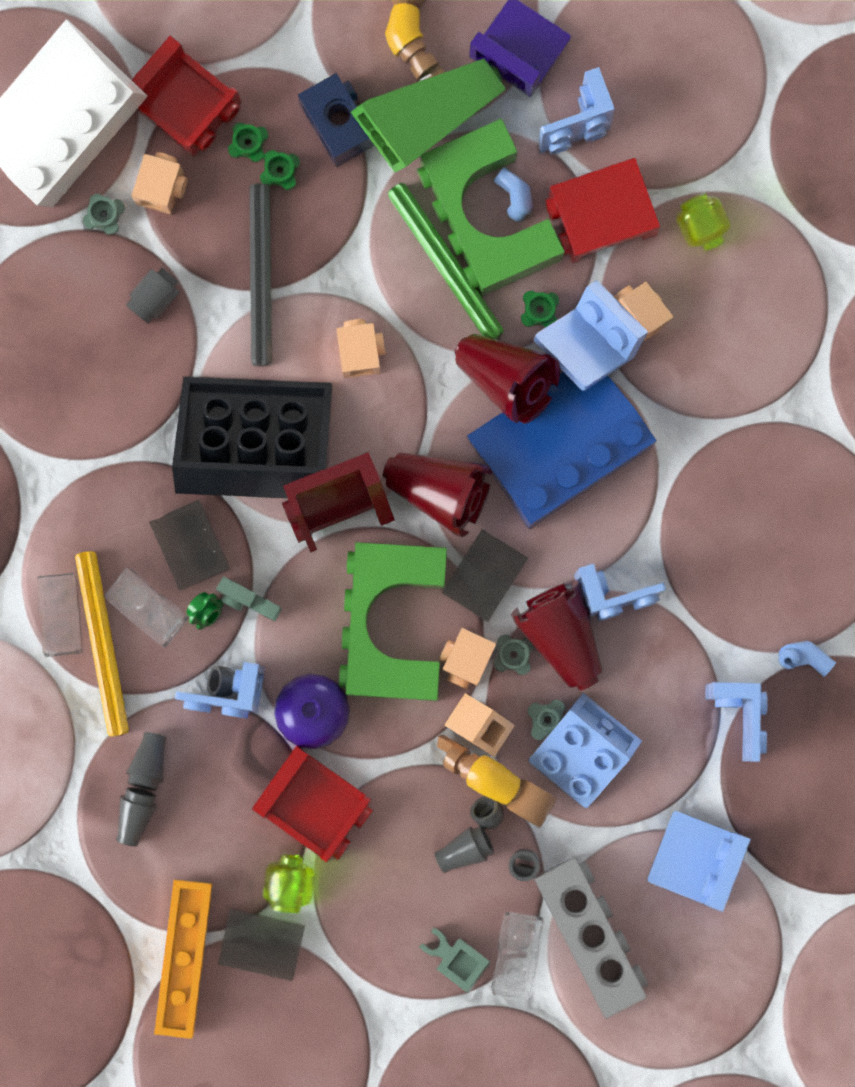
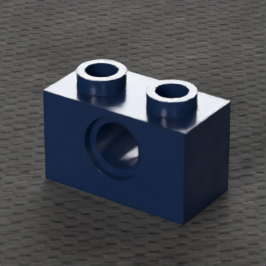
(324, 100)

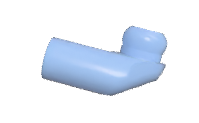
(519, 194)
(803, 654)

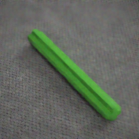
(444, 261)

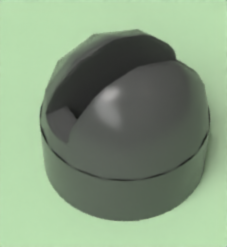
(220, 681)
(487, 813)
(522, 871)

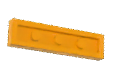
(183, 958)

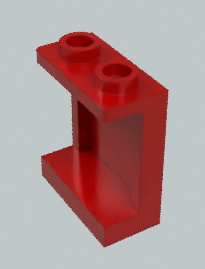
(184, 97)
(602, 209)
(313, 805)

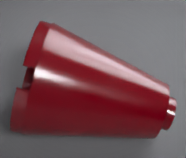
(509, 375)
(440, 487)
(562, 633)

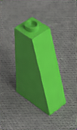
(423, 113)

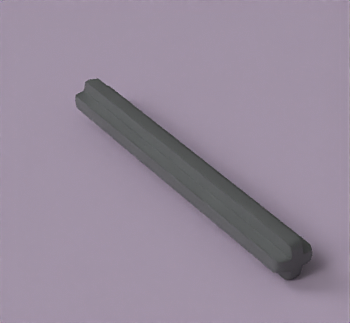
(260, 275)

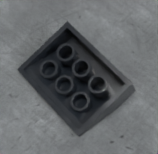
(249, 435)

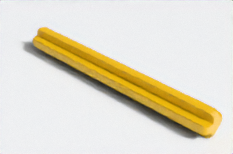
(102, 643)

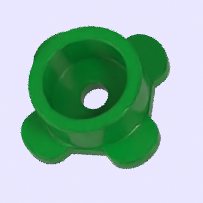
(241, 133)
(278, 159)
(532, 301)
(204, 610)

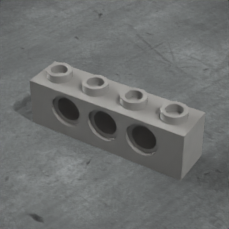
(610, 995)

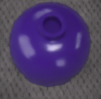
(312, 711)

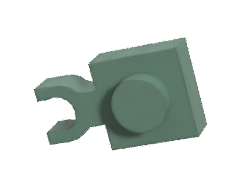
(238, 597)
(459, 963)

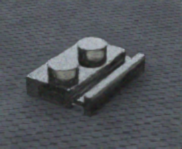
(189, 545)
(484, 575)
(261, 944)

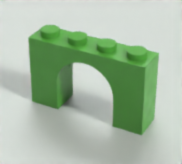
(490, 260)
(375, 571)

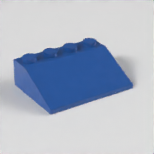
(564, 449)

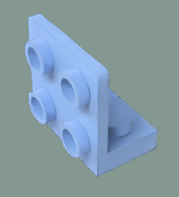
(590, 124)
(592, 337)
(596, 587)
(246, 684)
(754, 705)
(585, 751)
(698, 860)

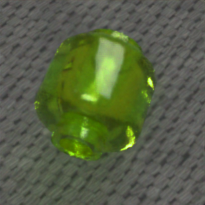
(703, 221)
(288, 884)

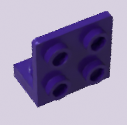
(520, 46)

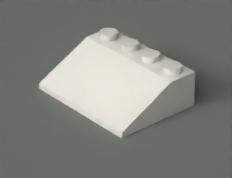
(62, 114)

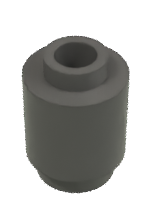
(153, 295)

